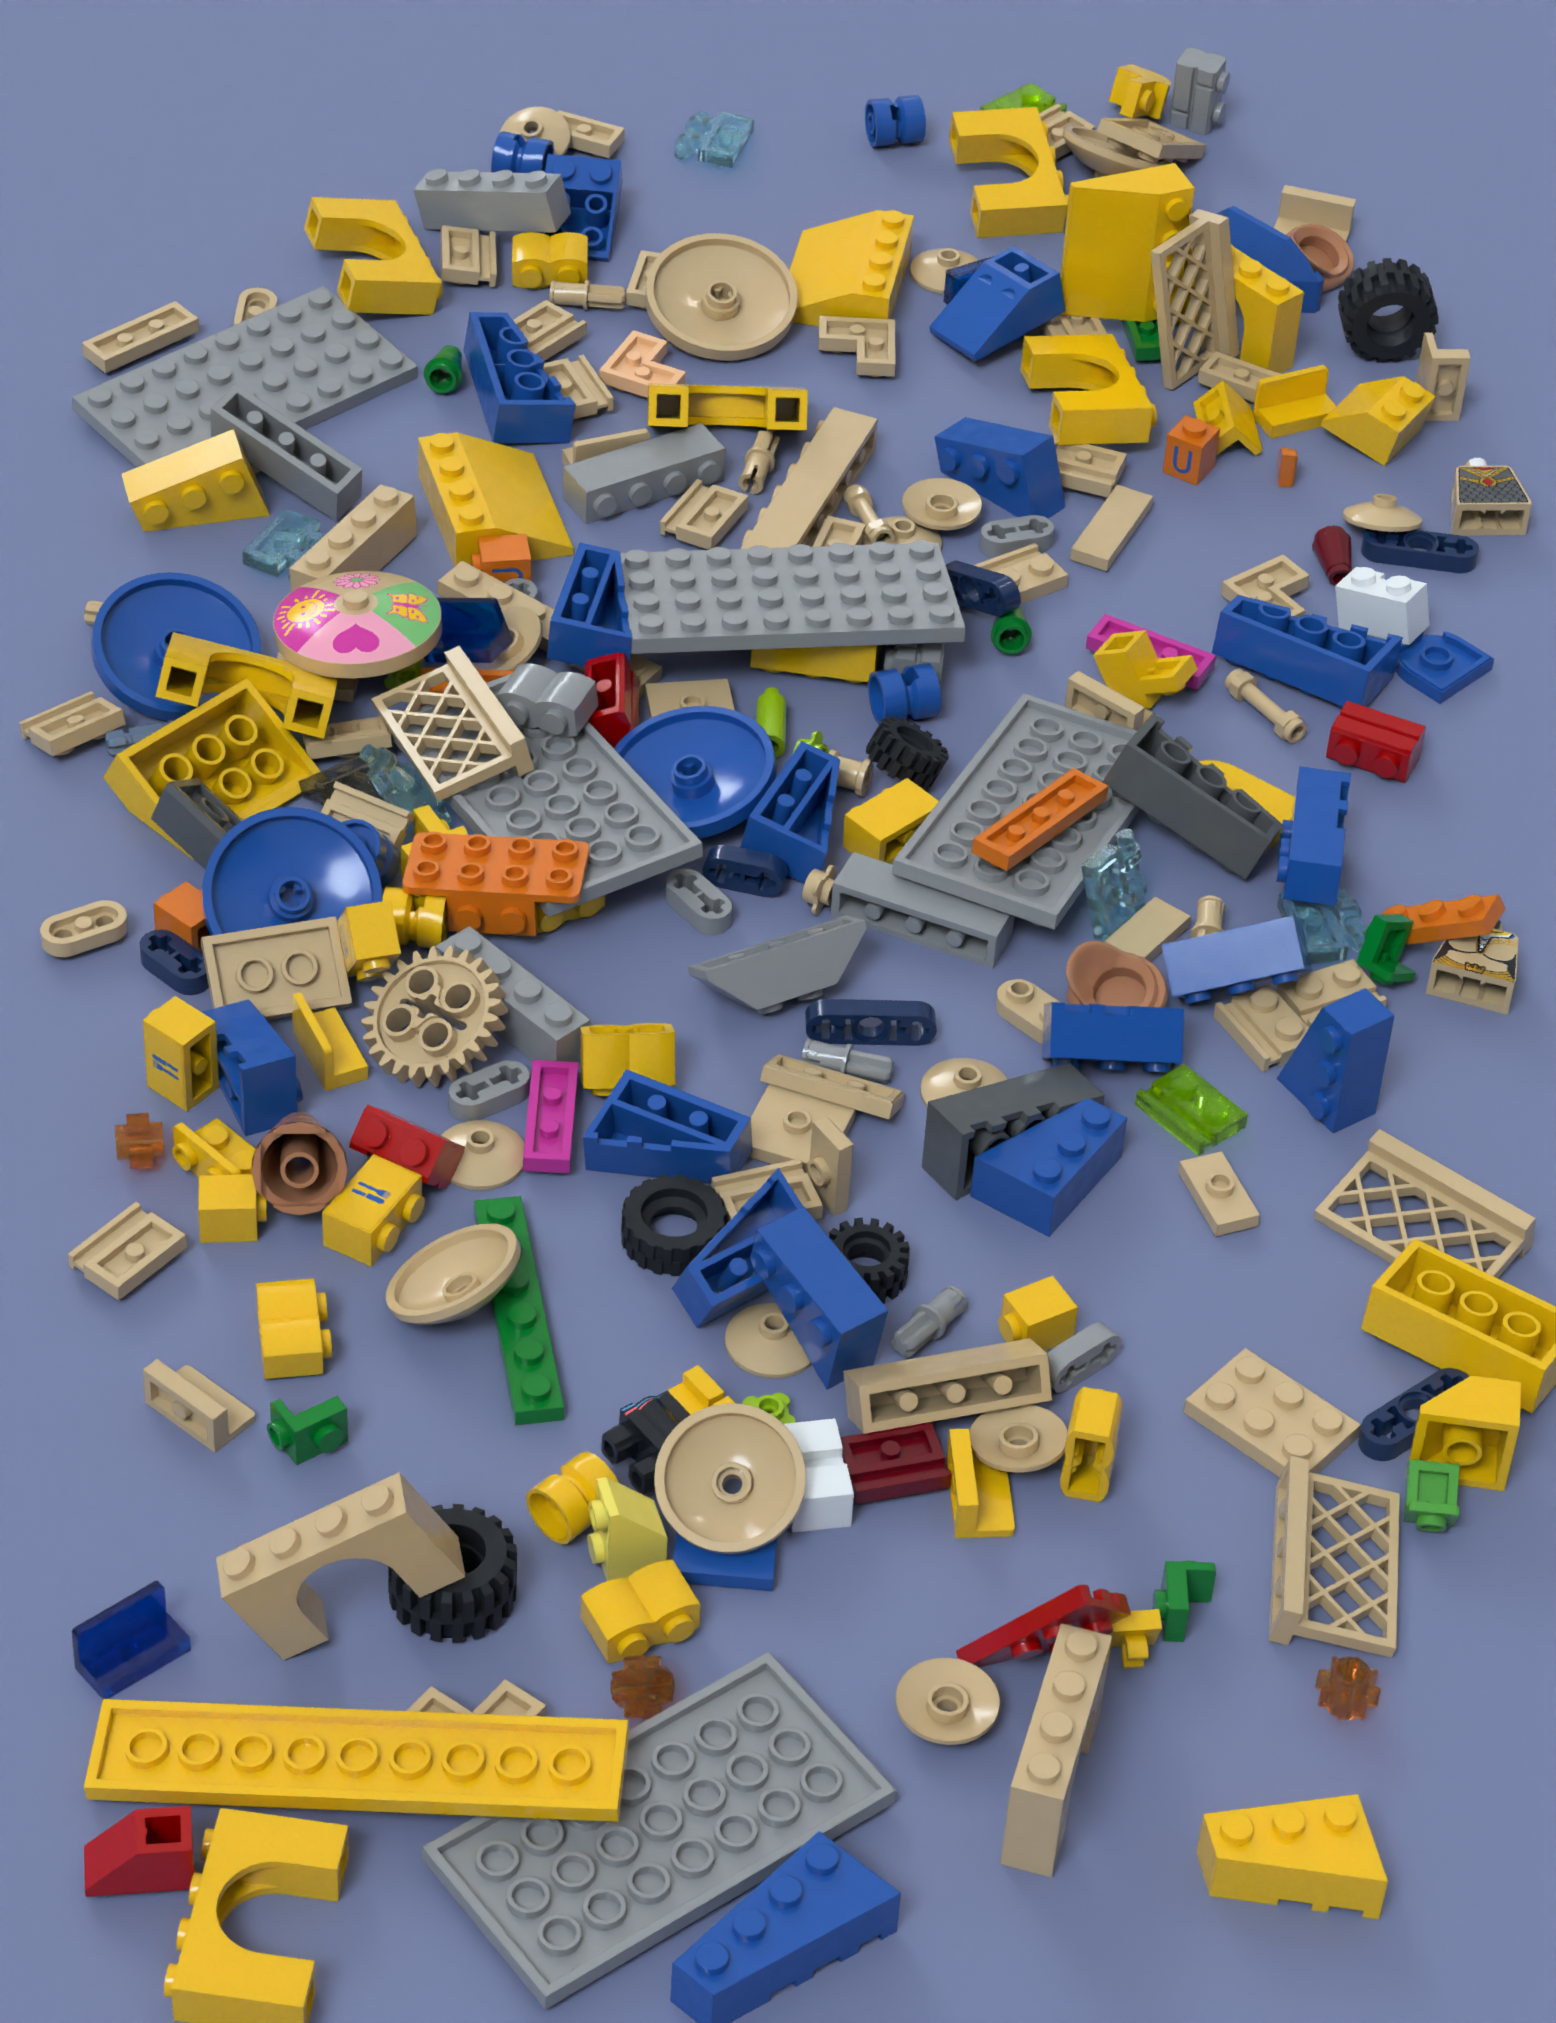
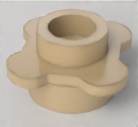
(818, 888)

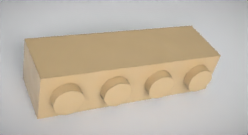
(362, 539)
(947, 1385)

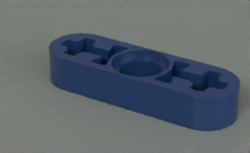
(1444, 552)
(983, 589)
(839, 1032)
(1392, 1413)

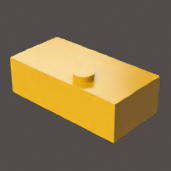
(1465, 1321)

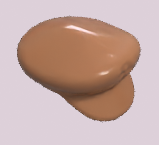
(1326, 253)
(1113, 978)

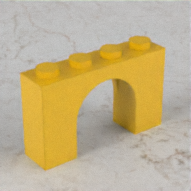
(1017, 139)
(395, 284)
(1269, 312)
(1116, 401)
(727, 405)
(204, 667)
(248, 1859)

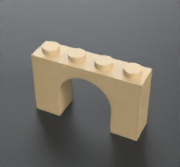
(377, 1523)
(1057, 1733)

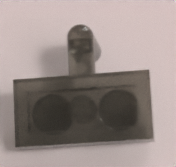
(350, 773)

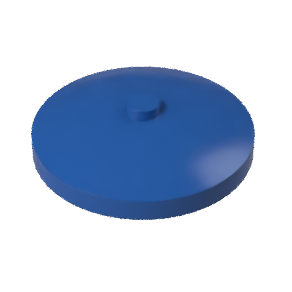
(138, 625)
(703, 764)
(285, 871)

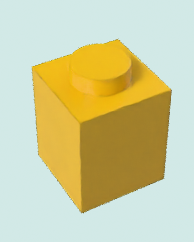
(229, 1208)
(1038, 1313)

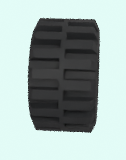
(1380, 287)
(473, 1601)

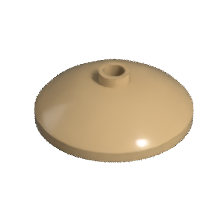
(1100, 156)
(454, 1275)
(722, 1446)

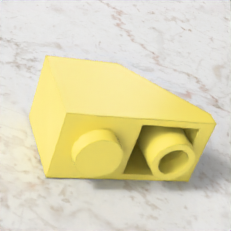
(625, 1530)

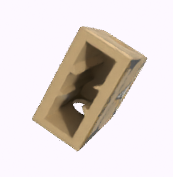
(1476, 970)

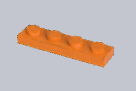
(1039, 819)

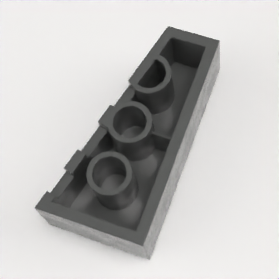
(1191, 799)
(988, 1115)

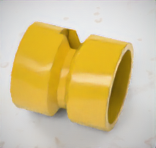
(418, 917)
(562, 1501)

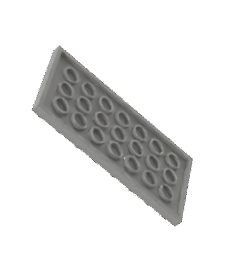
(297, 358)
(789, 597)
(1017, 761)
(574, 794)
(706, 1812)

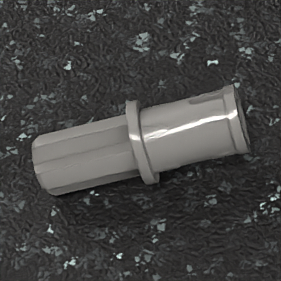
(848, 1060)
(929, 1321)

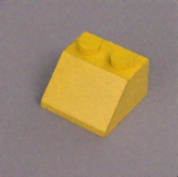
(1380, 416)
(1471, 1427)

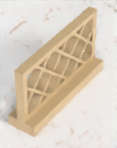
(1211, 298)
(496, 728)
(1452, 1195)
(1293, 1561)

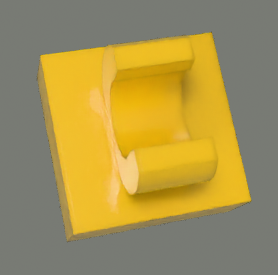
(1135, 1635)

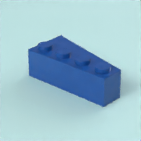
(512, 386)
(1306, 651)
(784, 1930)

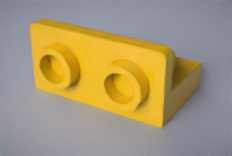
(212, 1150)

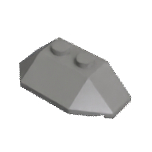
(785, 966)

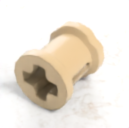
(854, 774)

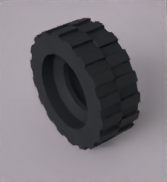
(664, 1197)

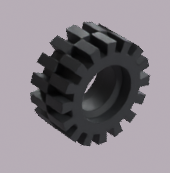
(907, 752)
(878, 1244)

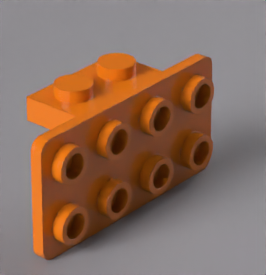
(495, 879)

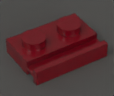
(895, 1463)

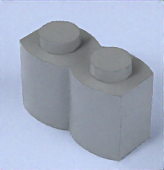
(549, 699)

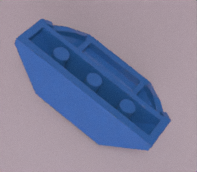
(1276, 253)

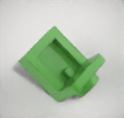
(1431, 1495)

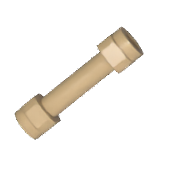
(861, 505)
(1244, 687)

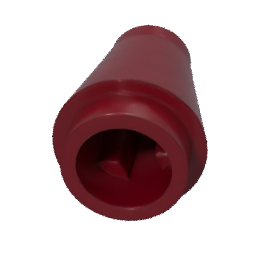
(1333, 552)

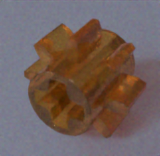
(139, 1140)
(642, 1686)
(1348, 1688)

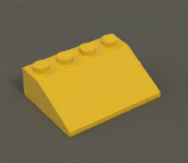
(1110, 240)
(852, 266)
(488, 491)
(227, 744)

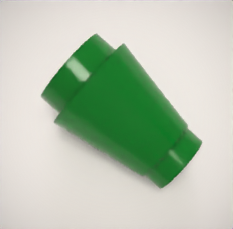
(444, 369)
(1011, 632)

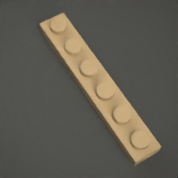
(470, 582)

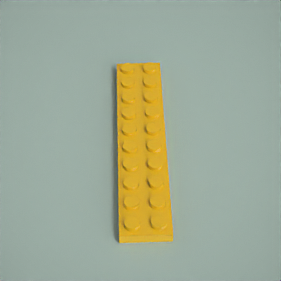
(358, 1760)

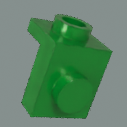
(1383, 948)
(308, 1432)
(1182, 1584)

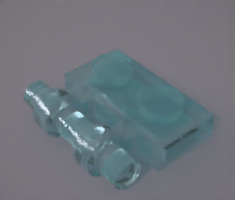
(715, 140)
(282, 543)
(399, 782)
(1114, 884)
(1323, 935)

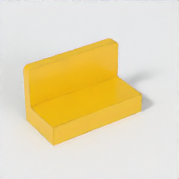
(1292, 401)
(1231, 414)
(327, 1045)
(977, 1492)

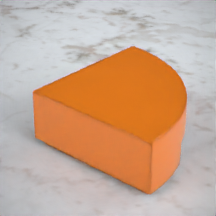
(1286, 467)

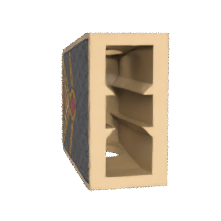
(1488, 501)

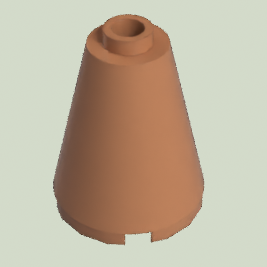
(299, 1165)

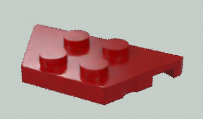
(1038, 1629)

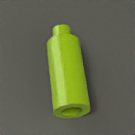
(771, 716)

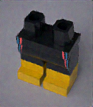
(651, 1420)

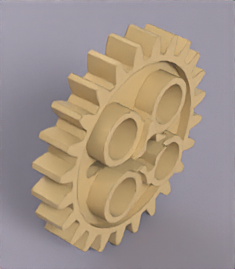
(415, 1049)

